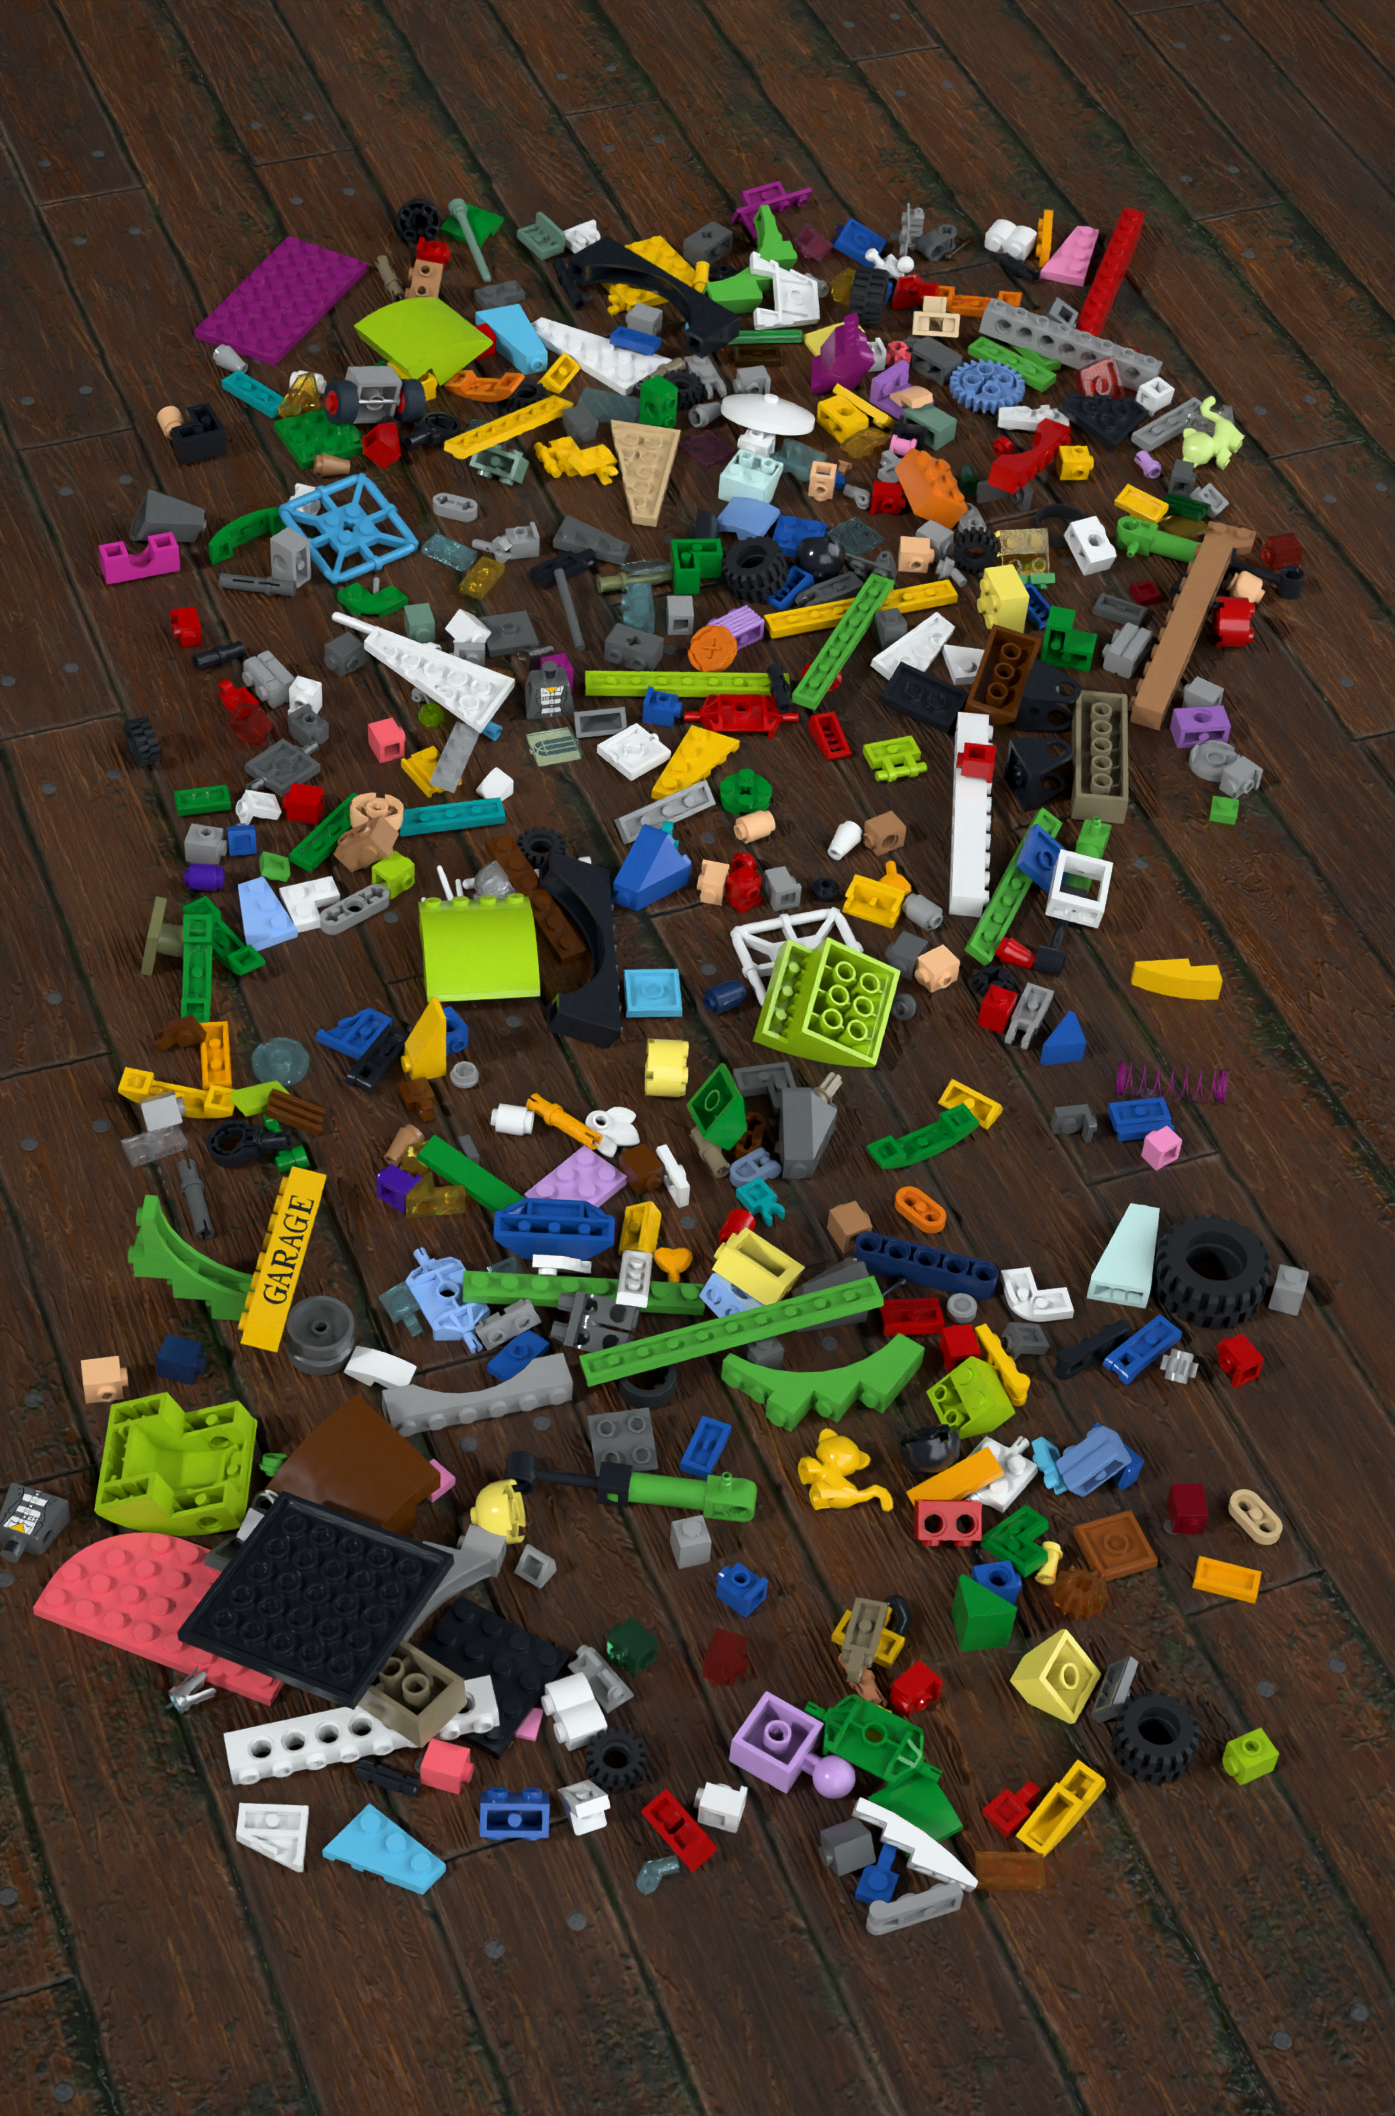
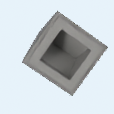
(535, 1566)

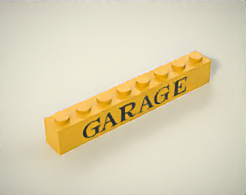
(283, 1259)

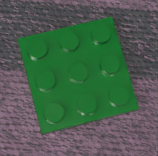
(314, 434)

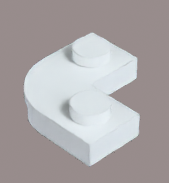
(1034, 1303)

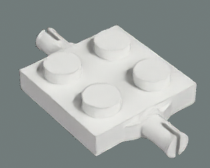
(1017, 1473)

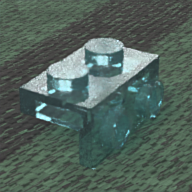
(798, 458)

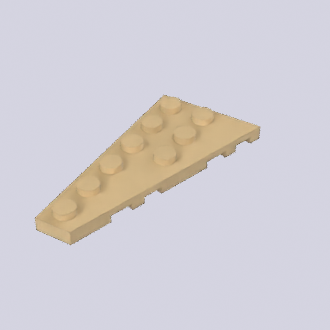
(645, 465)

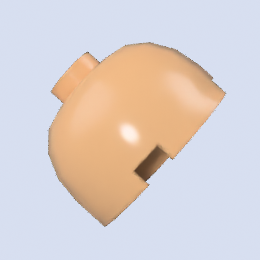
(368, 807)

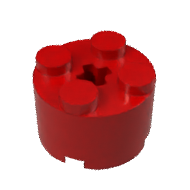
(1232, 621)

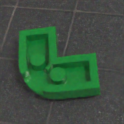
(361, 601)

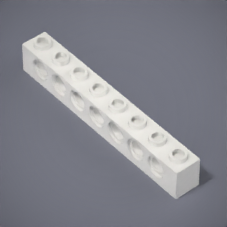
(348, 1747)

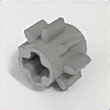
(1179, 1366)

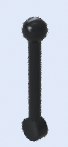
(901, 1282)

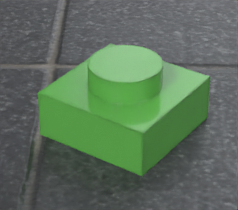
(1224, 810)
(274, 866)

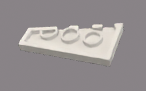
(915, 648)

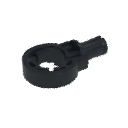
(429, 434)
(252, 1146)

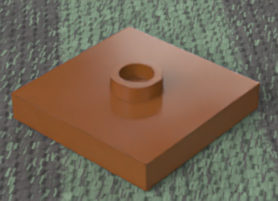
(1115, 1546)

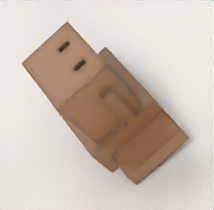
(843, 467)

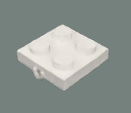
(634, 751)

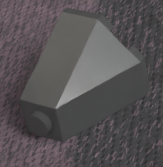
(167, 514)
(803, 1130)
(841, 1273)

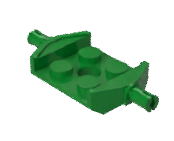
(891, 1759)

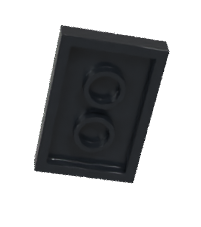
(923, 697)

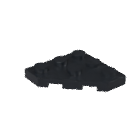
(1104, 418)

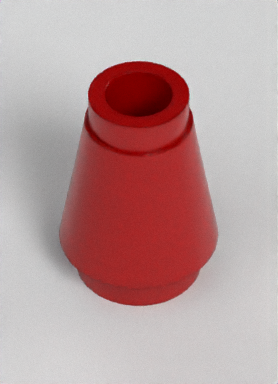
(1015, 953)

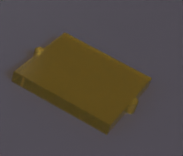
(1183, 527)

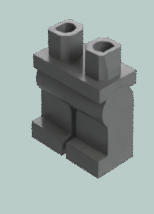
(587, 1320)

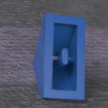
(1065, 1043)

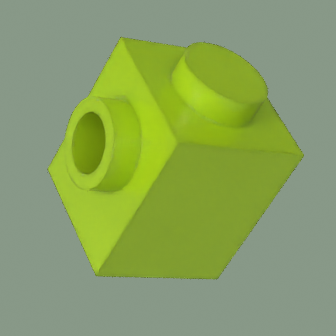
(395, 873)
(1250, 1756)

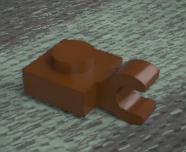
(183, 1031)
(418, 1095)

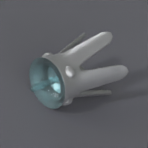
(182, 1695)

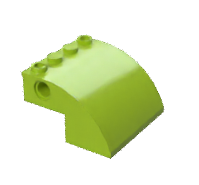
(479, 948)
(176, 1467)

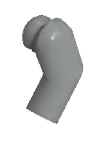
(860, 496)

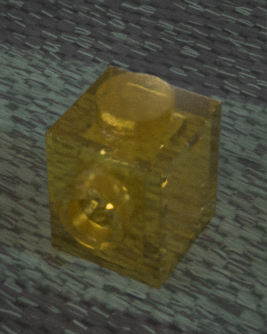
(842, 286)

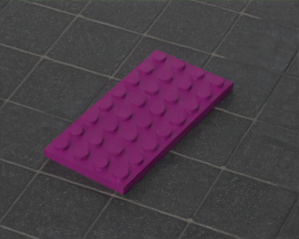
(281, 300)

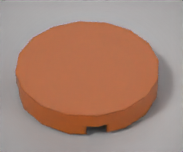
(712, 649)

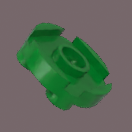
(745, 782)

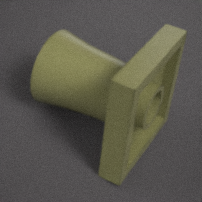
(161, 938)

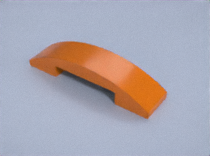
(974, 305)
(483, 389)

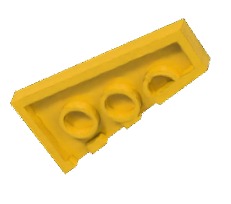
(693, 760)

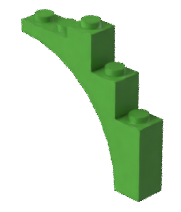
(744, 291)
(163, 1254)
(830, 1392)

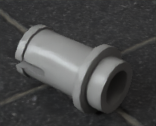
(821, 285)

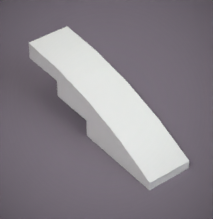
(925, 1853)

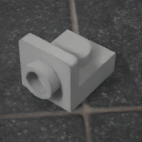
(1210, 496)
(470, 652)

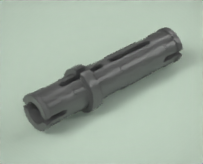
(257, 584)
(193, 1190)

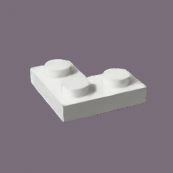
(304, 898)

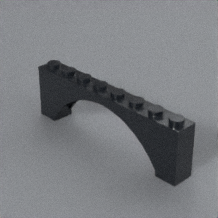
(611, 262)
(585, 892)

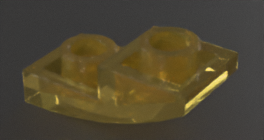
(864, 442)

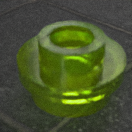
(430, 715)

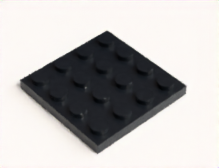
(519, 1664)

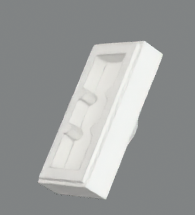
(674, 1176)

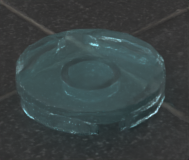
(281, 1061)

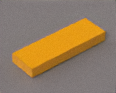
(216, 1055)
(960, 1479)

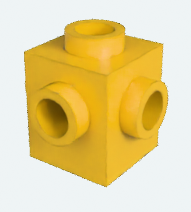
(1073, 463)

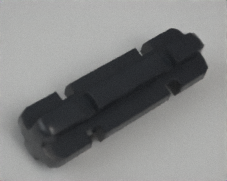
(388, 1778)

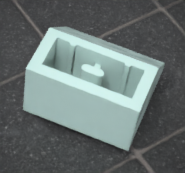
(750, 477)

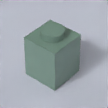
(419, 623)

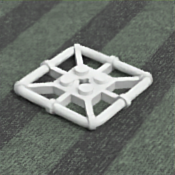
(742, 937)

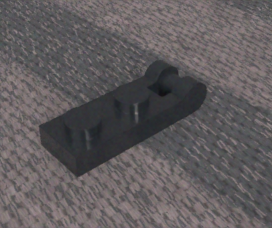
(378, 1059)
(1090, 1350)

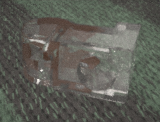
(1201, 424)

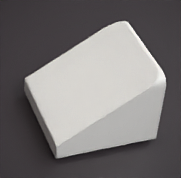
(496, 785)

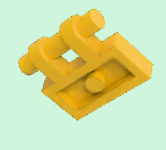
(560, 451)

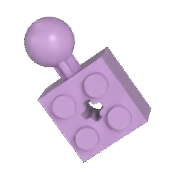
(781, 1743)

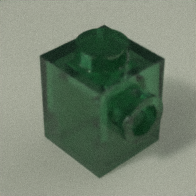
(631, 1647)

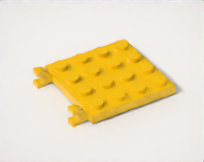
(660, 254)

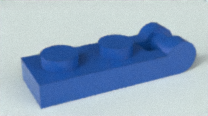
(1142, 1348)

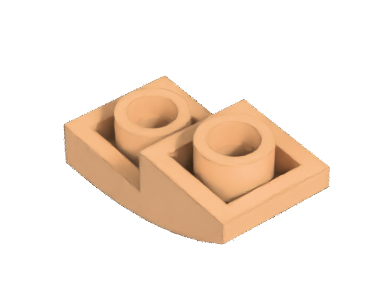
(912, 397)

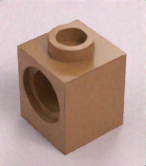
(884, 833)

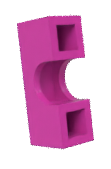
(158, 558)

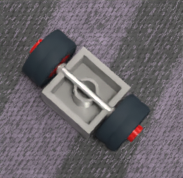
(371, 394)

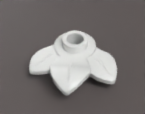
(616, 1129)

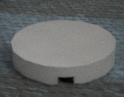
(1211, 759)

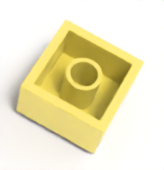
(1003, 598)

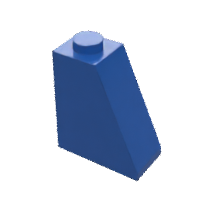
(650, 870)

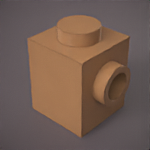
(846, 1223)

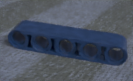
(926, 1265)

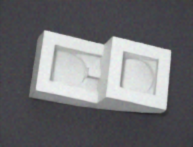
(376, 1366)

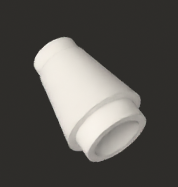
(845, 838)

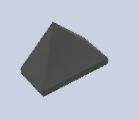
(599, 722)

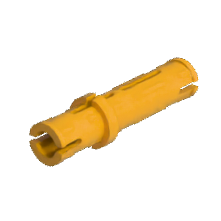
(555, 1116)

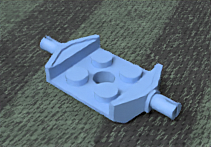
(446, 1315)

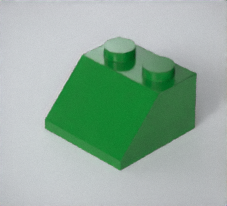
(719, 1109)

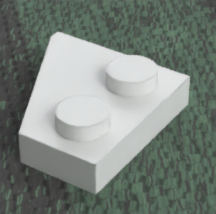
(581, 236)
(552, 1264)
(275, 1831)

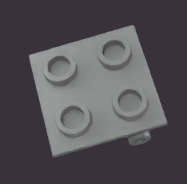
(912, 228)

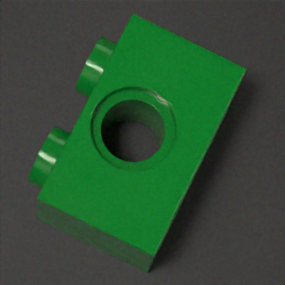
(658, 403)

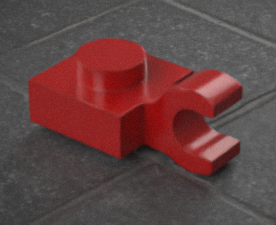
(232, 697)
(1011, 1810)

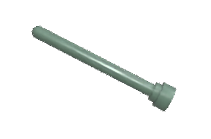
(459, 211)

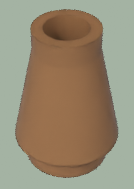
(330, 465)
(404, 1137)

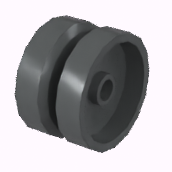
(320, 1335)

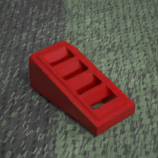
(831, 721)

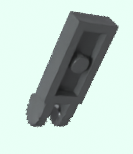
(832, 590)

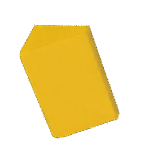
(560, 374)
(981, 1106)
(640, 1228)

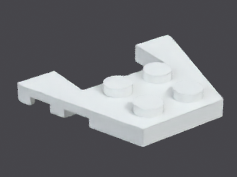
(793, 297)

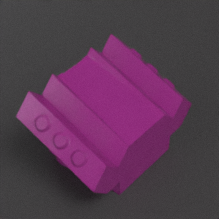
(842, 358)

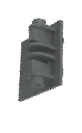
(883, 566)
(623, 1439)

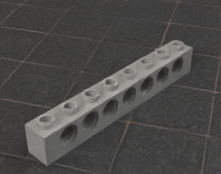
(1059, 347)

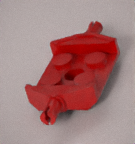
(720, 713)

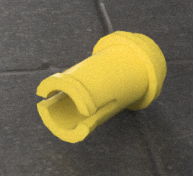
(1047, 1573)

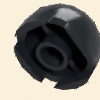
(820, 558)
(931, 1449)

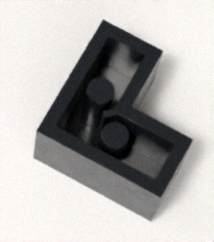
(201, 436)

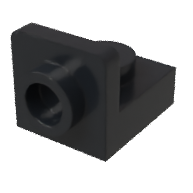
(910, 432)

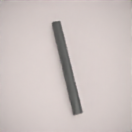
(569, 610)

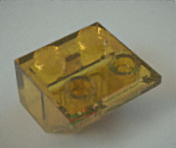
(1024, 549)

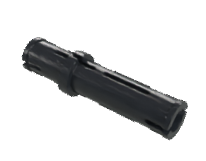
(569, 284)

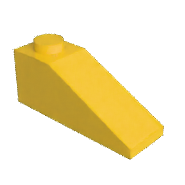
(427, 1044)

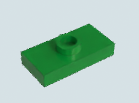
(202, 800)

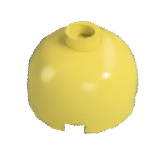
(500, 1510)

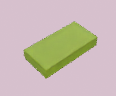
(253, 1099)

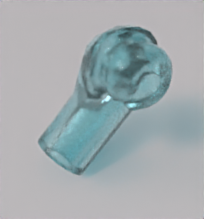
(652, 1872)

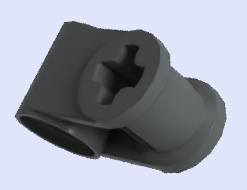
(937, 242)

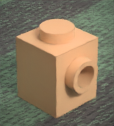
(915, 554)
(937, 968)
(103, 1379)

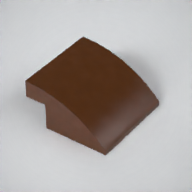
(359, 1469)

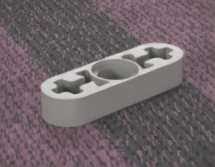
(338, 917)

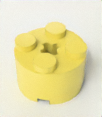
(666, 1068)

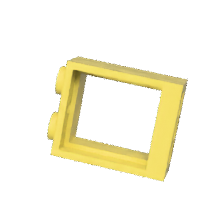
(757, 1267)

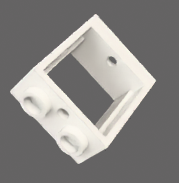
(1061, 904)

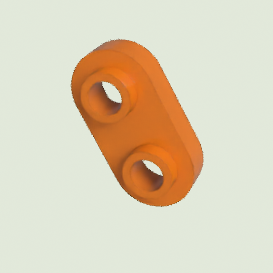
(924, 1211)

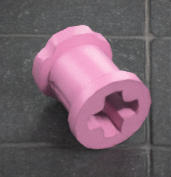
(901, 446)

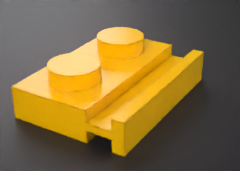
(421, 768)

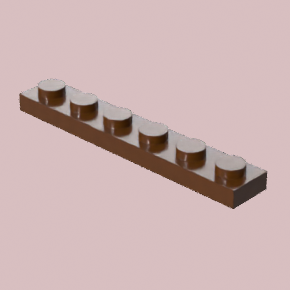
(546, 914)

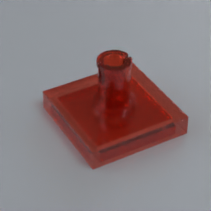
(1100, 378)

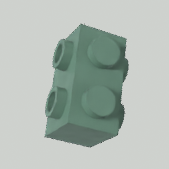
(507, 465)

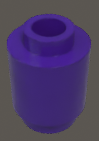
(204, 877)

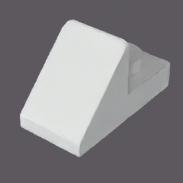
(584, 1806)

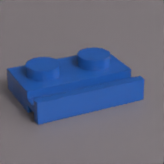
(1139, 1117)

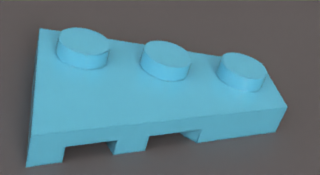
(383, 1848)

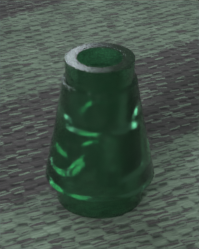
(967, 480)

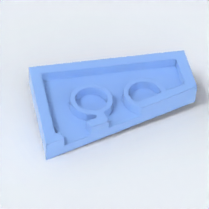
(263, 915)

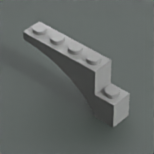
(475, 1558)

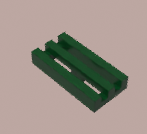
(1186, 507)

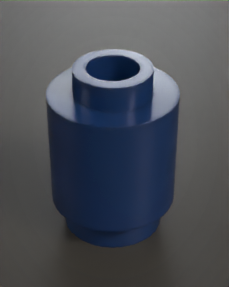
(724, 996)

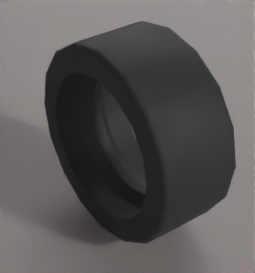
(649, 1398)

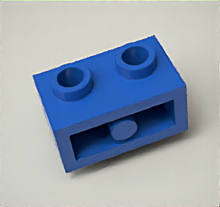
(514, 1814)

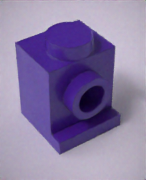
(394, 1185)

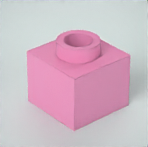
(1161, 1147)

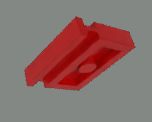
(911, 1316)

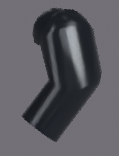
(901, 1614)

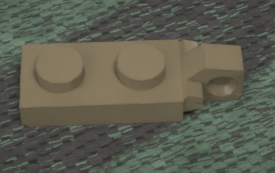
(863, 1636)

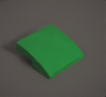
(481, 222)
(922, 1805)

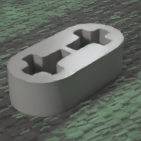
(455, 507)

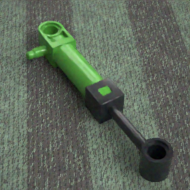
(1144, 537)
(1090, 843)
(617, 1485)

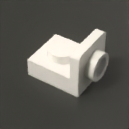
(258, 805)

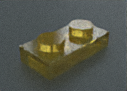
(482, 578)

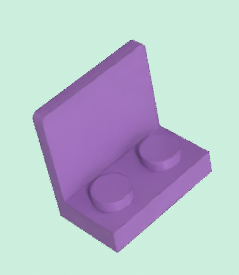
(888, 382)

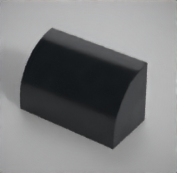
(706, 525)

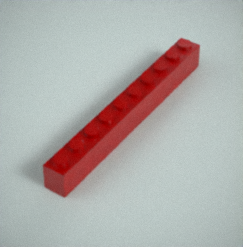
(1111, 272)

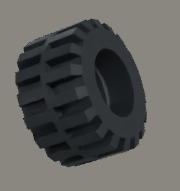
(869, 295)
(755, 568)
(1148, 1759)

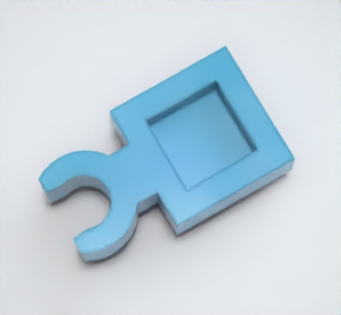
(1045, 1458)

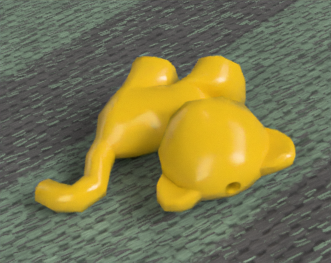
(836, 1460)

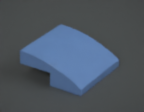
(747, 517)

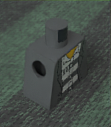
(547, 693)
(30, 1521)

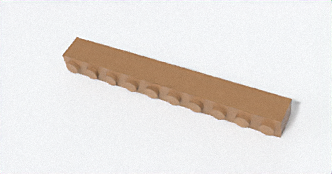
(1181, 633)

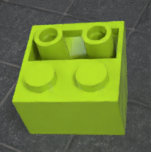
(971, 1399)

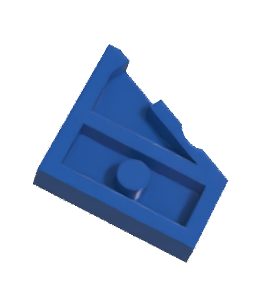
(355, 1033)

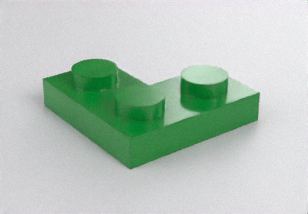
(1014, 1539)

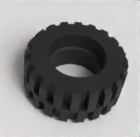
(1205, 1299)

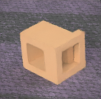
(822, 485)
(712, 882)

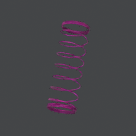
(1121, 1073)

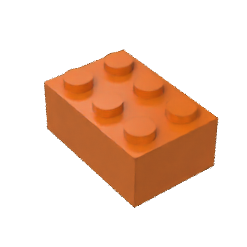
(931, 488)

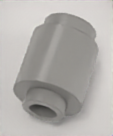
(922, 912)

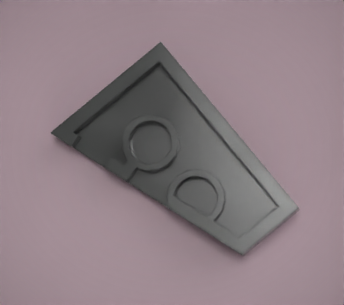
(579, 536)

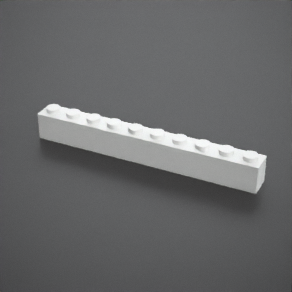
(970, 824)

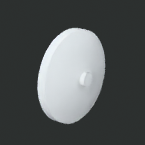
(768, 414)

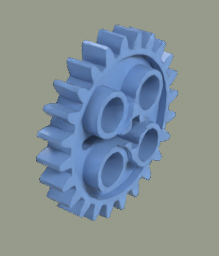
(986, 386)

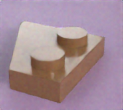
(1240, 537)

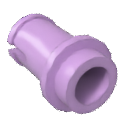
(1150, 467)

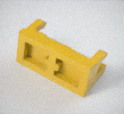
(874, 901)

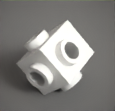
(757, 442)

